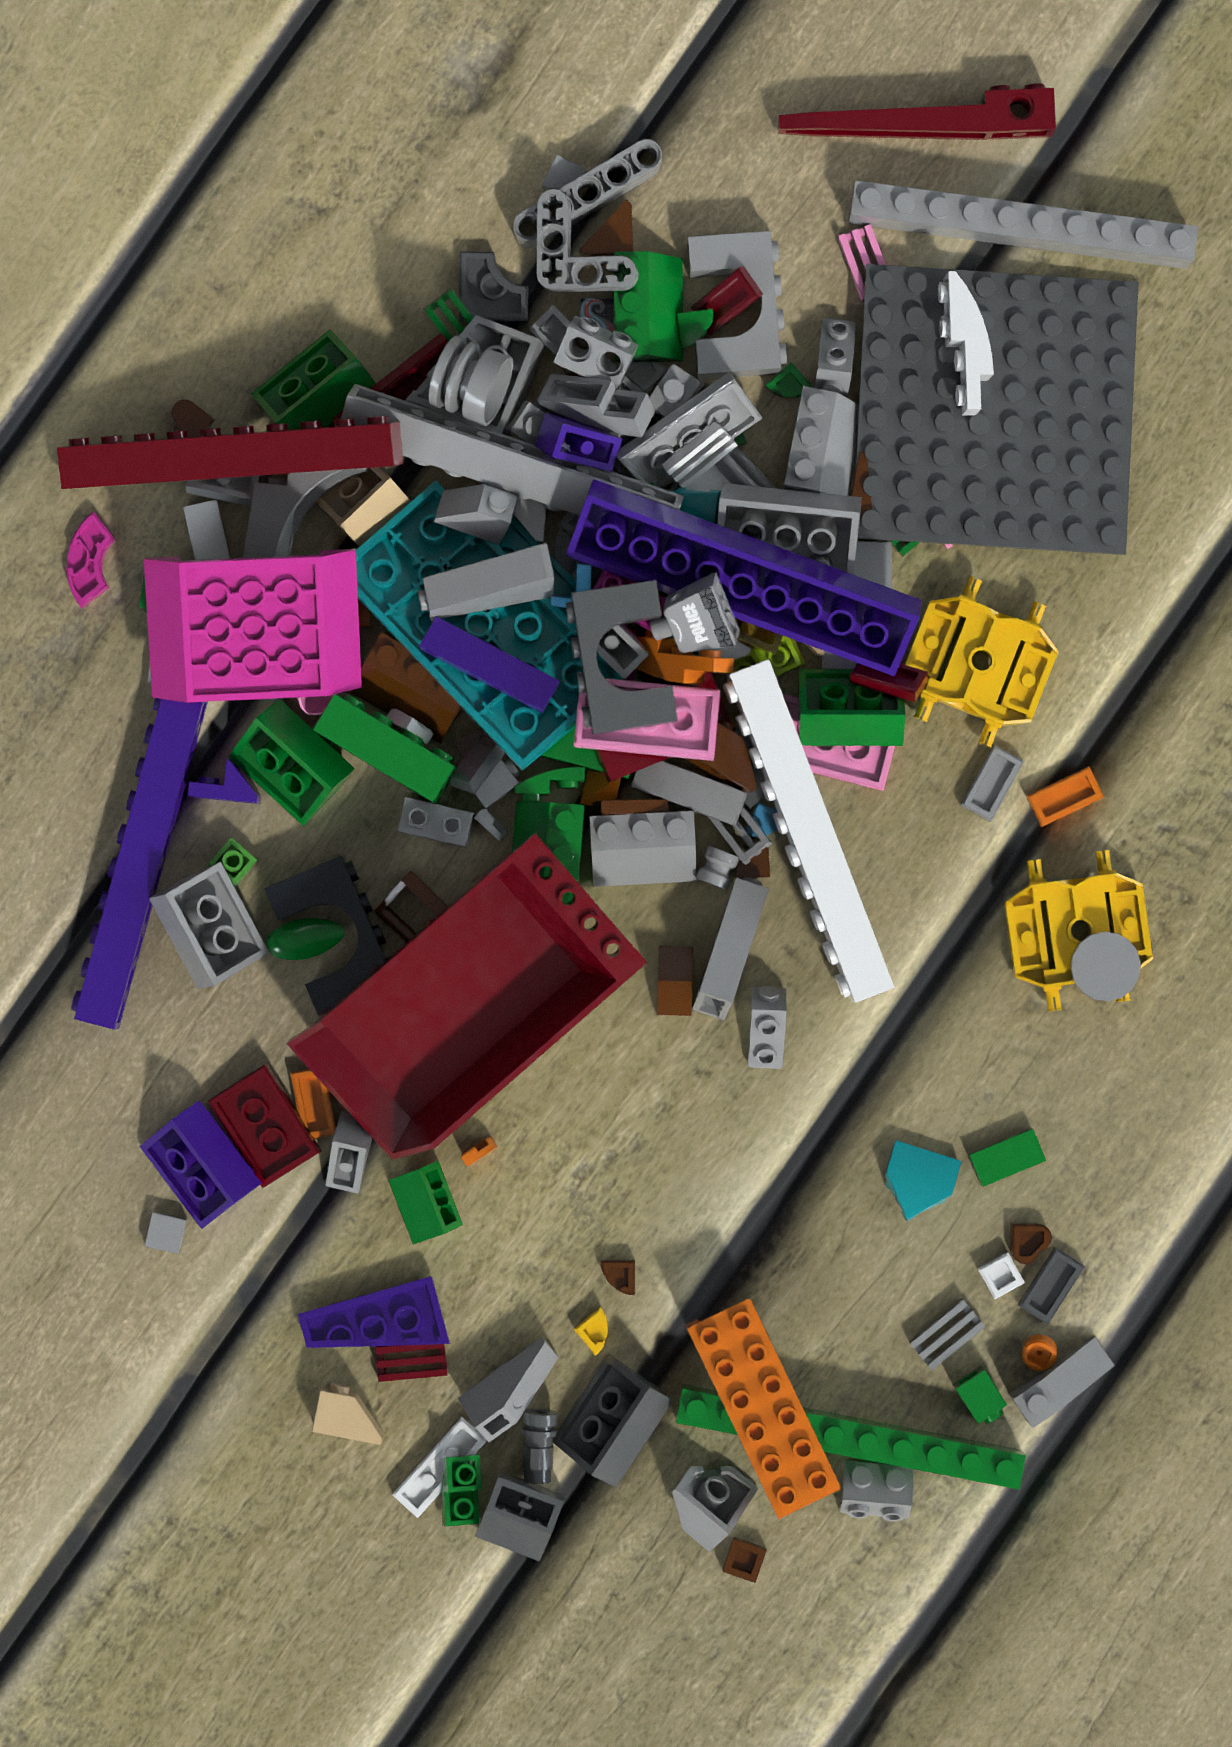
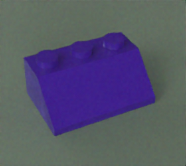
(200, 1164)

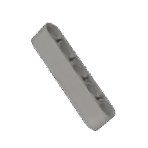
(598, 180)

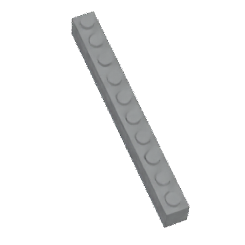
(1023, 224)
(492, 456)

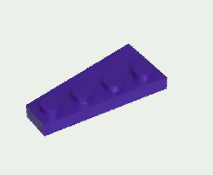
(383, 1318)

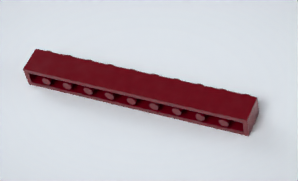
(230, 455)

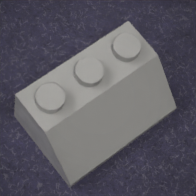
(823, 444)
(643, 848)
(209, 926)

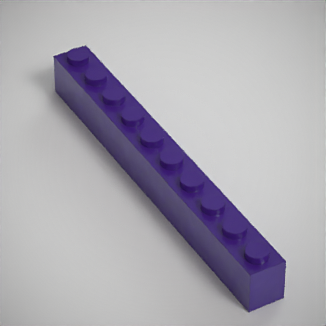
(139, 862)

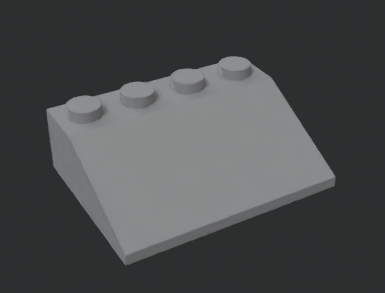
(797, 521)

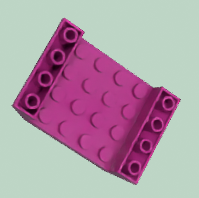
(253, 627)

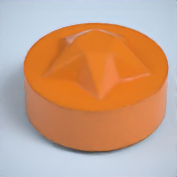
(1039, 1352)

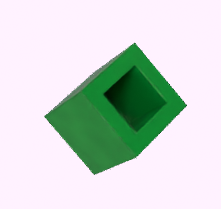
(980, 1396)

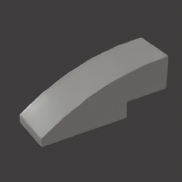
(598, 404)
(690, 791)

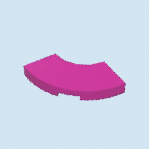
(86, 560)

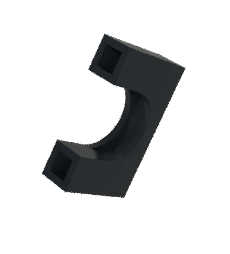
(332, 885)

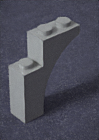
(281, 507)

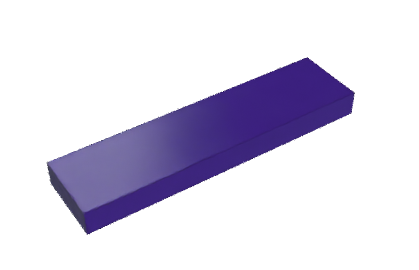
(489, 664)

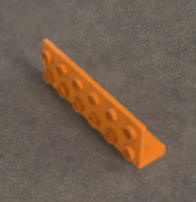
(763, 1408)

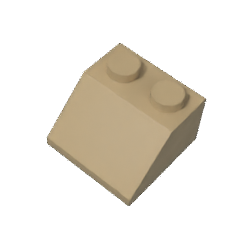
(363, 503)

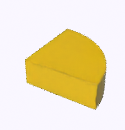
(594, 1330)

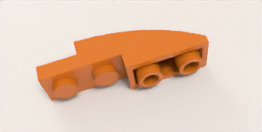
(671, 664)

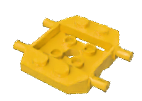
(975, 689)
(1065, 904)

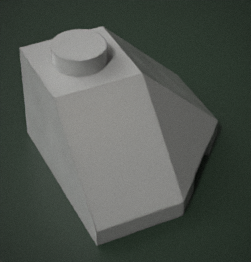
(712, 1502)

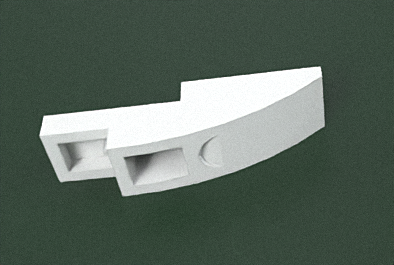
(965, 329)

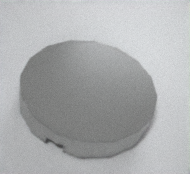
(1105, 966)

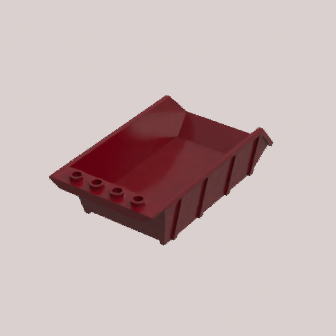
(467, 1003)

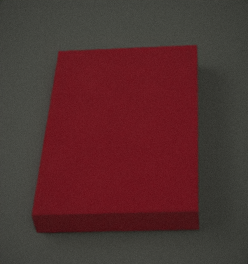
(264, 1125)

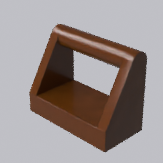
(421, 890)

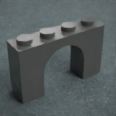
(593, 616)

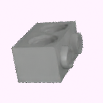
(593, 361)
(436, 822)

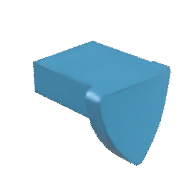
(582, 583)

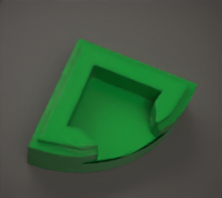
(694, 325)
(788, 383)

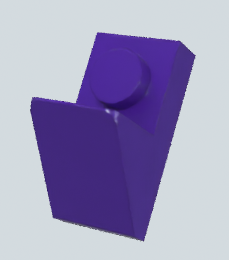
(235, 787)

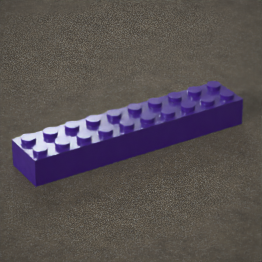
(759, 579)

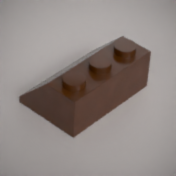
(400, 682)

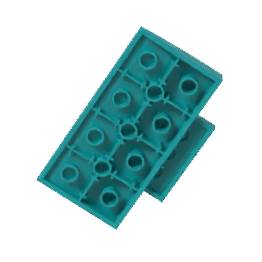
(539, 634)

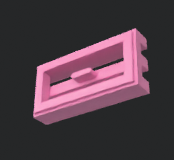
(856, 236)

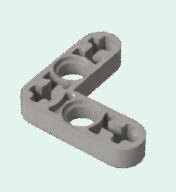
(570, 265)

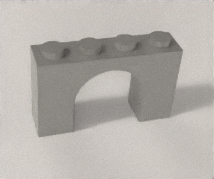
(759, 348)

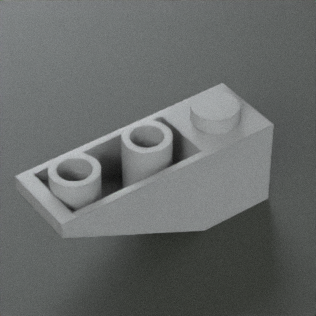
(506, 1393)

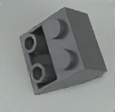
(520, 1516)

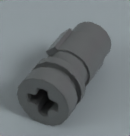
(538, 1444)

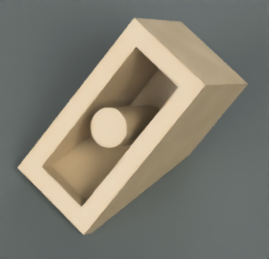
(345, 1416)

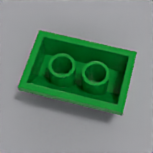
(651, 306)
(313, 384)
(844, 713)
(291, 762)
(557, 827)

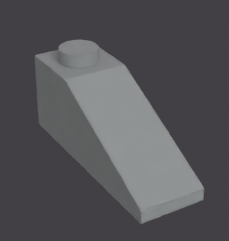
(1062, 1382)

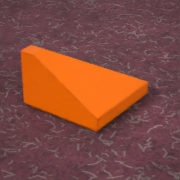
(597, 788)

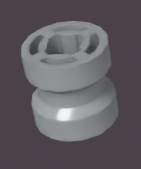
(717, 868)

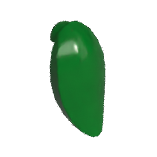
(304, 938)

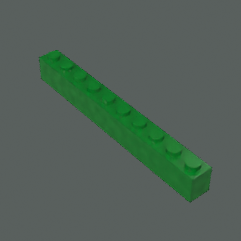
(877, 1441)

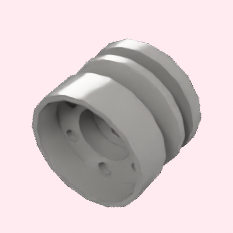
(470, 380)

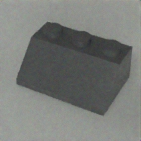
(612, 1421)

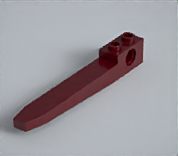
(962, 122)

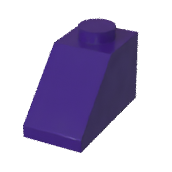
(577, 442)

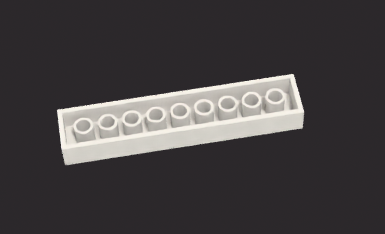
(809, 832)

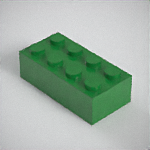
(384, 748)

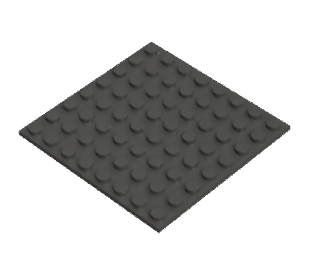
(1054, 422)

